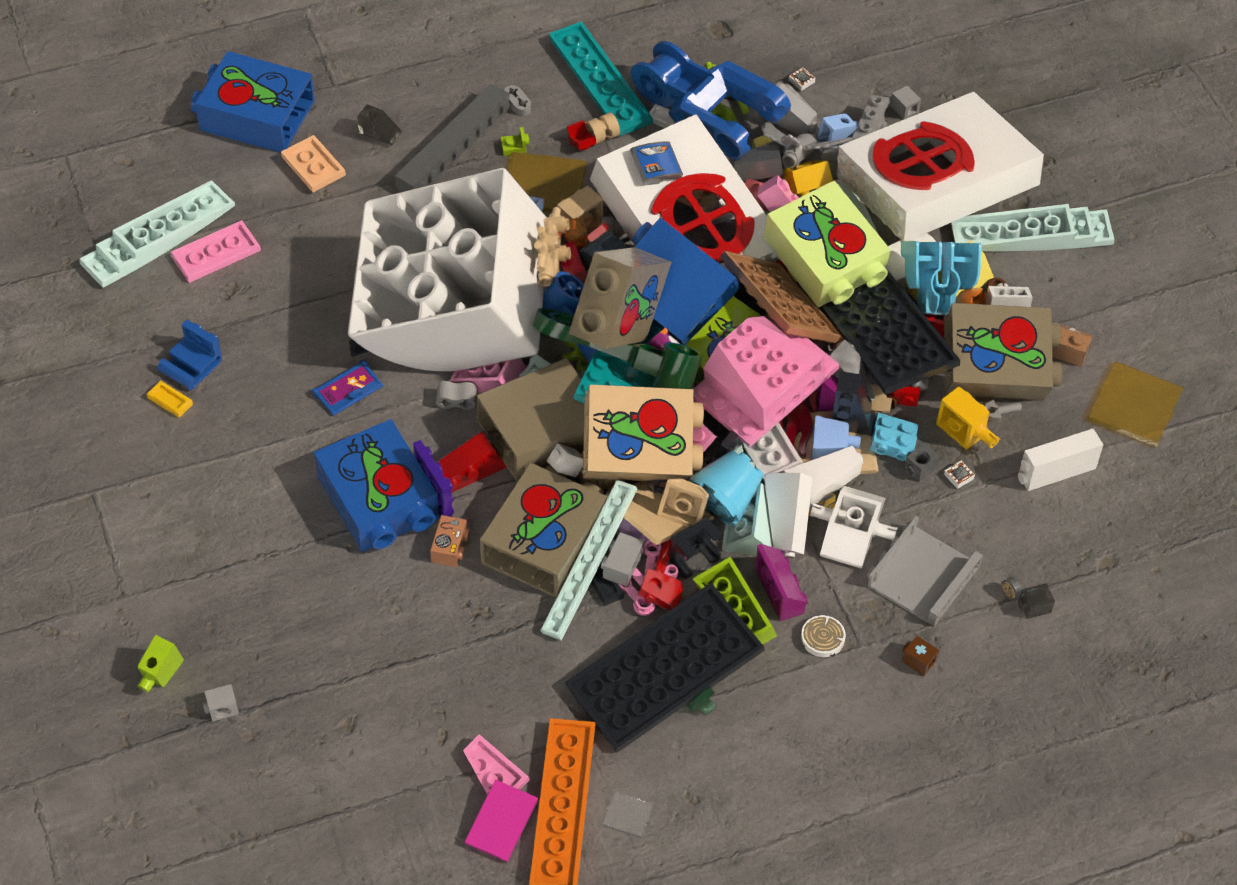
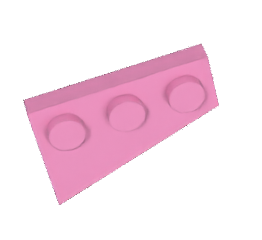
(492, 765)

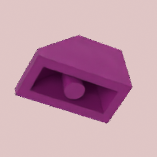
(827, 394)

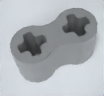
(456, 395)

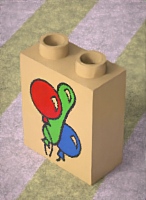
(640, 433)

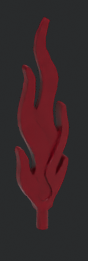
(800, 421)

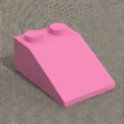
(490, 375)

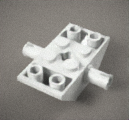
(852, 526)

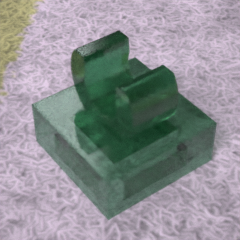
(703, 701)

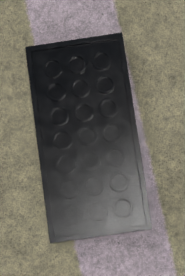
(891, 335)
(664, 667)

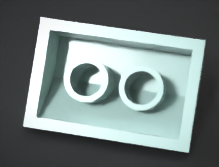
(752, 528)

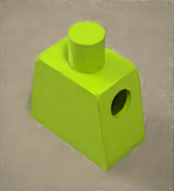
(158, 663)

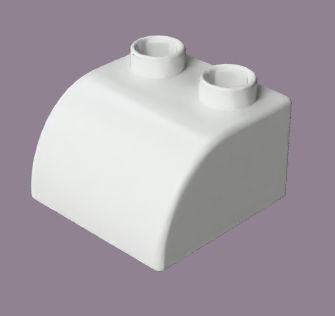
(449, 274)

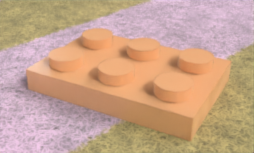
(313, 163)

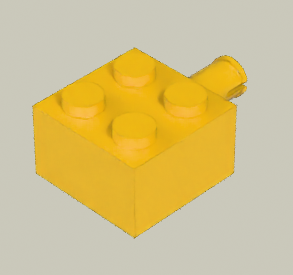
(965, 419)

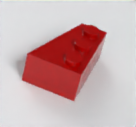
(471, 462)

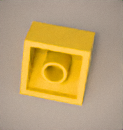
(807, 176)

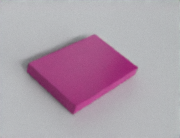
(501, 820)

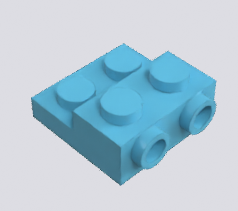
(893, 437)

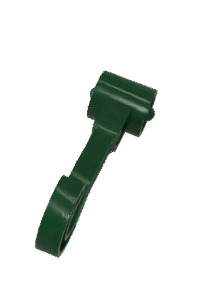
(671, 367)

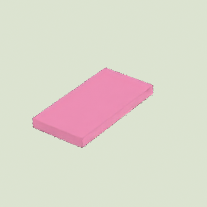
(215, 251)

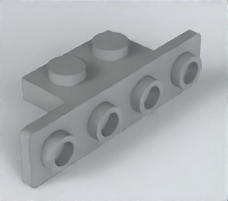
(872, 117)

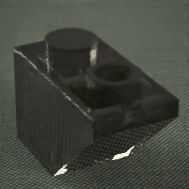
(377, 125)

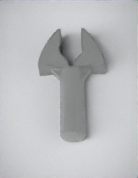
(998, 410)

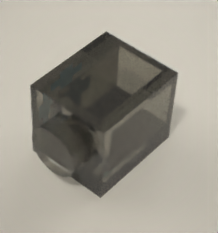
(1036, 601)

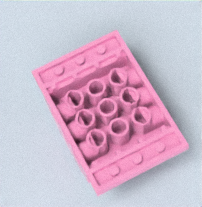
(760, 377)

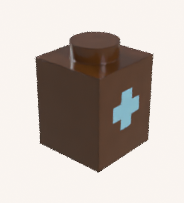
(919, 655)

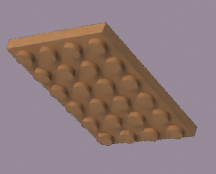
(781, 297)

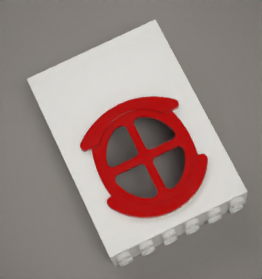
(986, 157)
(703, 169)

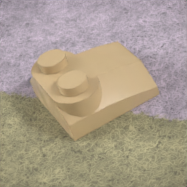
(683, 502)

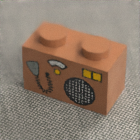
(449, 541)

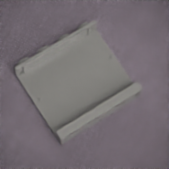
(922, 573)

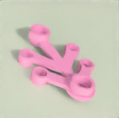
(638, 577)

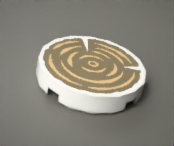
(823, 636)

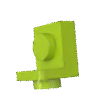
(515, 143)

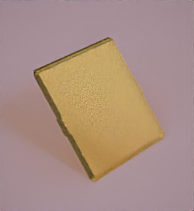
(547, 176)
(1135, 403)

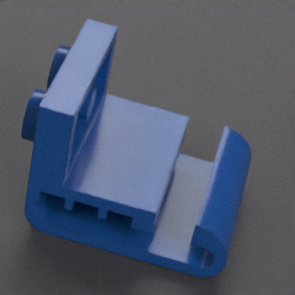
(192, 356)

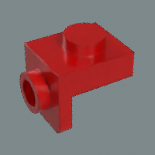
(579, 136)
(907, 396)

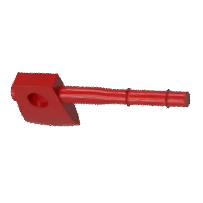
(659, 587)

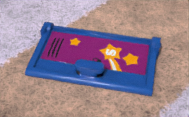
(347, 385)

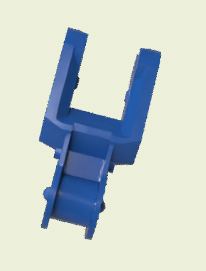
(694, 90)

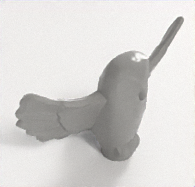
(797, 147)

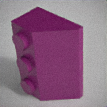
(779, 582)

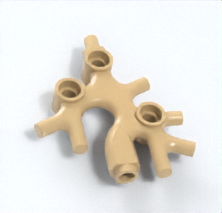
(549, 247)

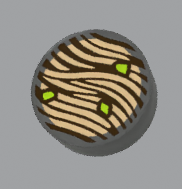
(1011, 588)

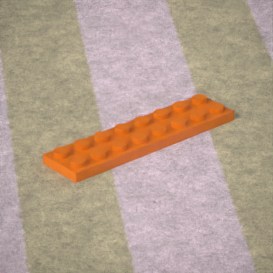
(562, 803)

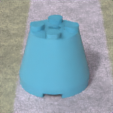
(730, 485)

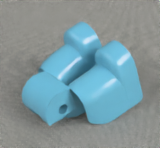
(959, 271)

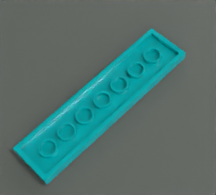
(600, 77)

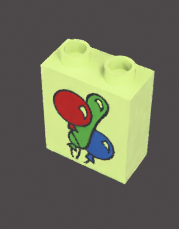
(827, 244)

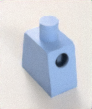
(836, 128)
(831, 437)

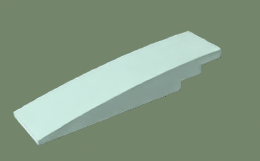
(1036, 229)
(155, 233)

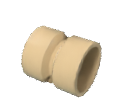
(604, 128)

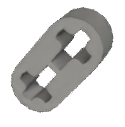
(520, 98)

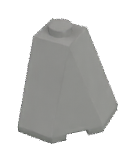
(801, 116)

